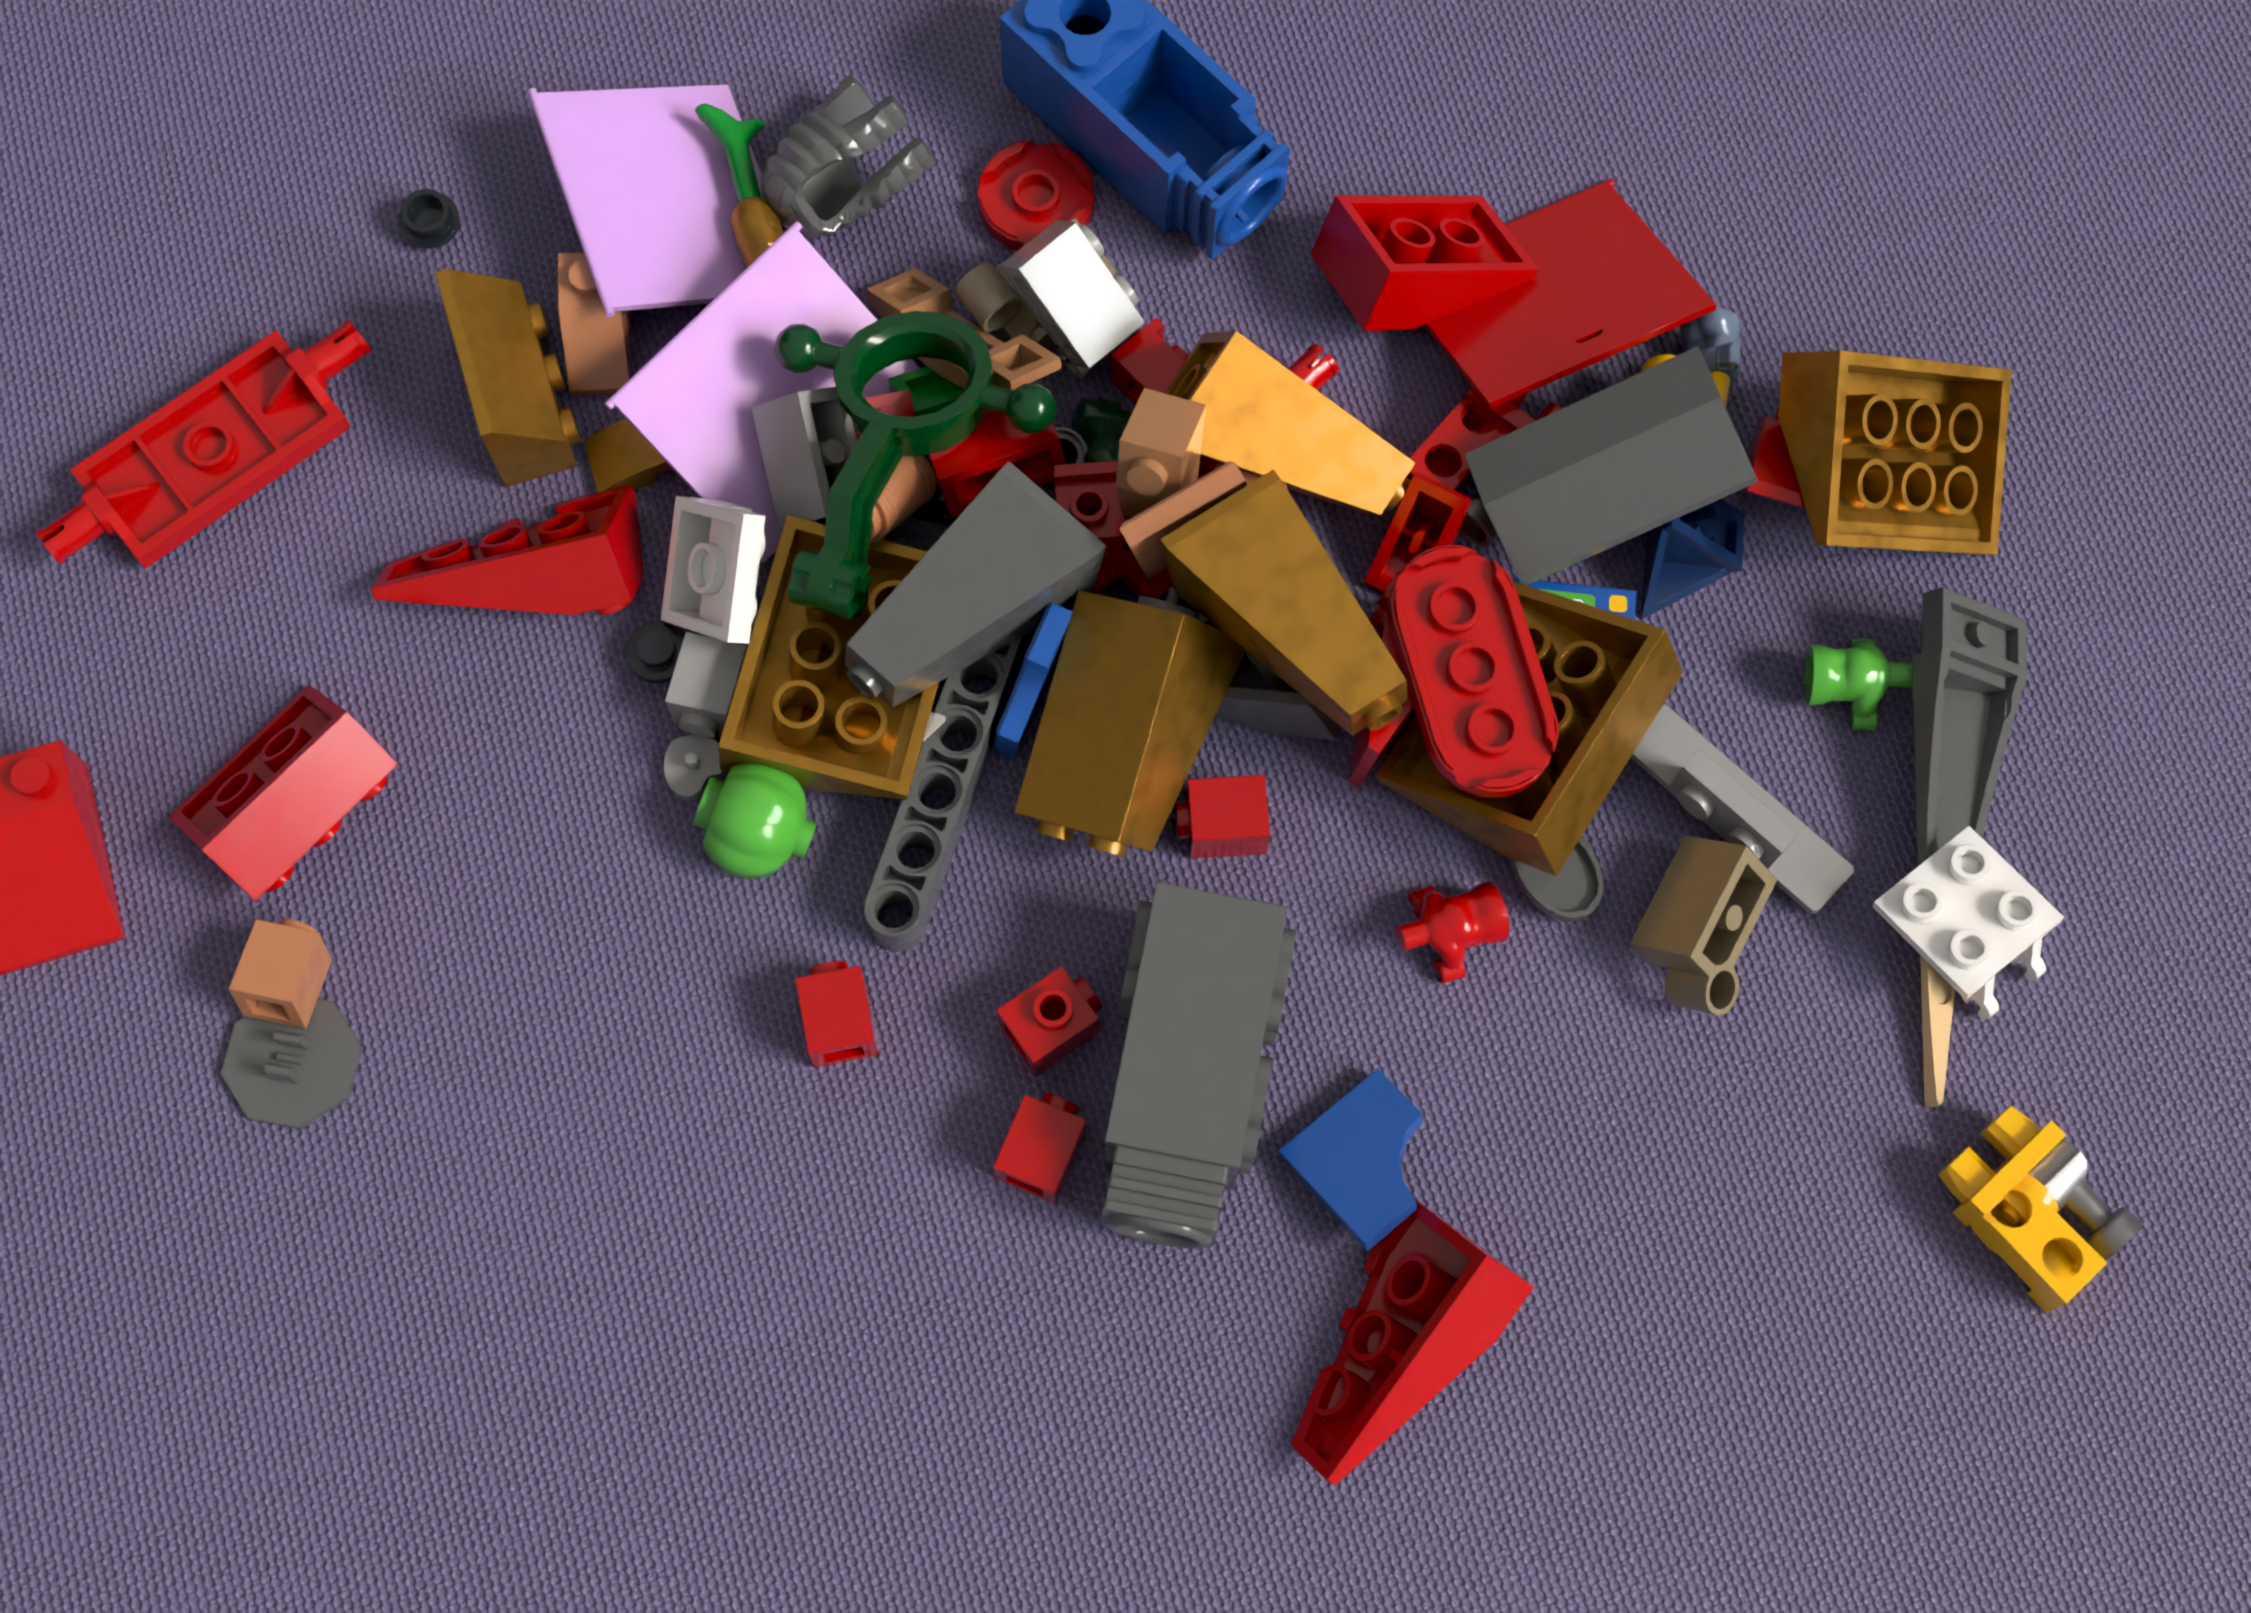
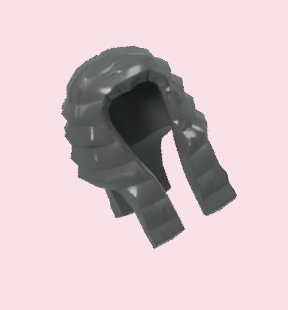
(815, 170)

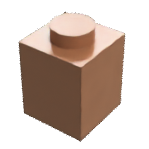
(281, 972)

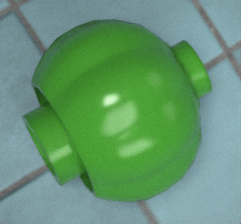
(754, 820)

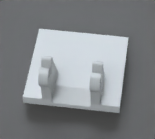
(1970, 917)

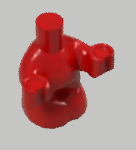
(1454, 925)

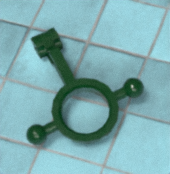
(837, 575)

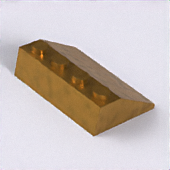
(1897, 449)
(1606, 689)
(794, 692)

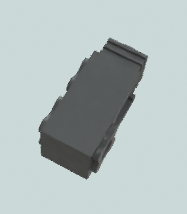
(1191, 1075)

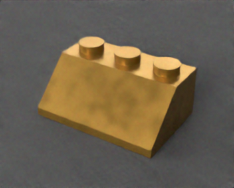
(509, 375)

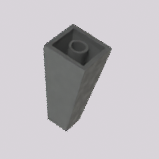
(975, 589)

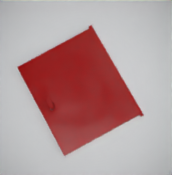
(1595, 294)

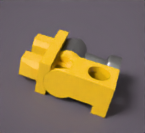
(2020, 1202)

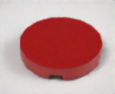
(1030, 189)

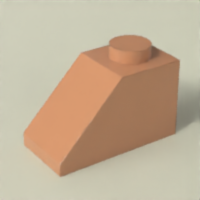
(594, 345)

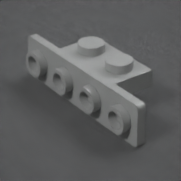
(1740, 810)

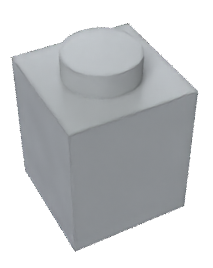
(704, 683)

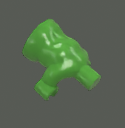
(1853, 675)

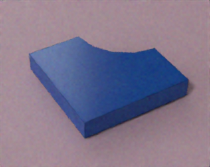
(1032, 680)
(1356, 1156)

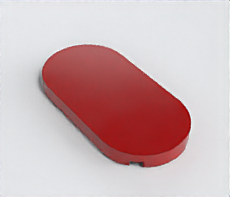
(1472, 671)

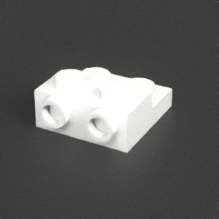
(713, 568)

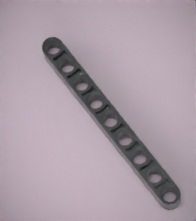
(948, 770)

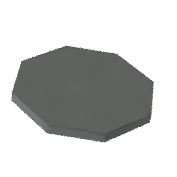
(292, 1072)

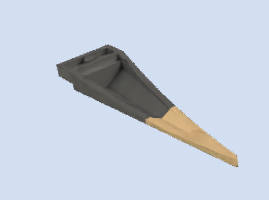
(1963, 714)

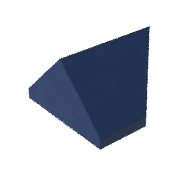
(1691, 554)

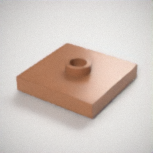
(1147, 528)

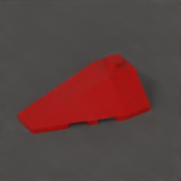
(559, 566)
(1419, 1324)

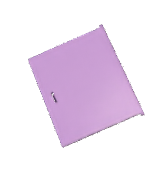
(646, 191)
(701, 385)

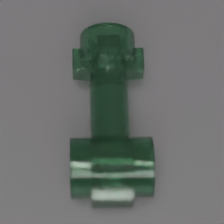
(1101, 425)

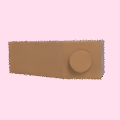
(1158, 450)

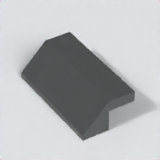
(1610, 467)

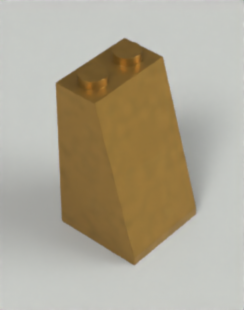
(1124, 721)

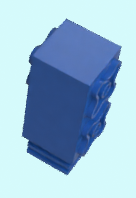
(1147, 114)

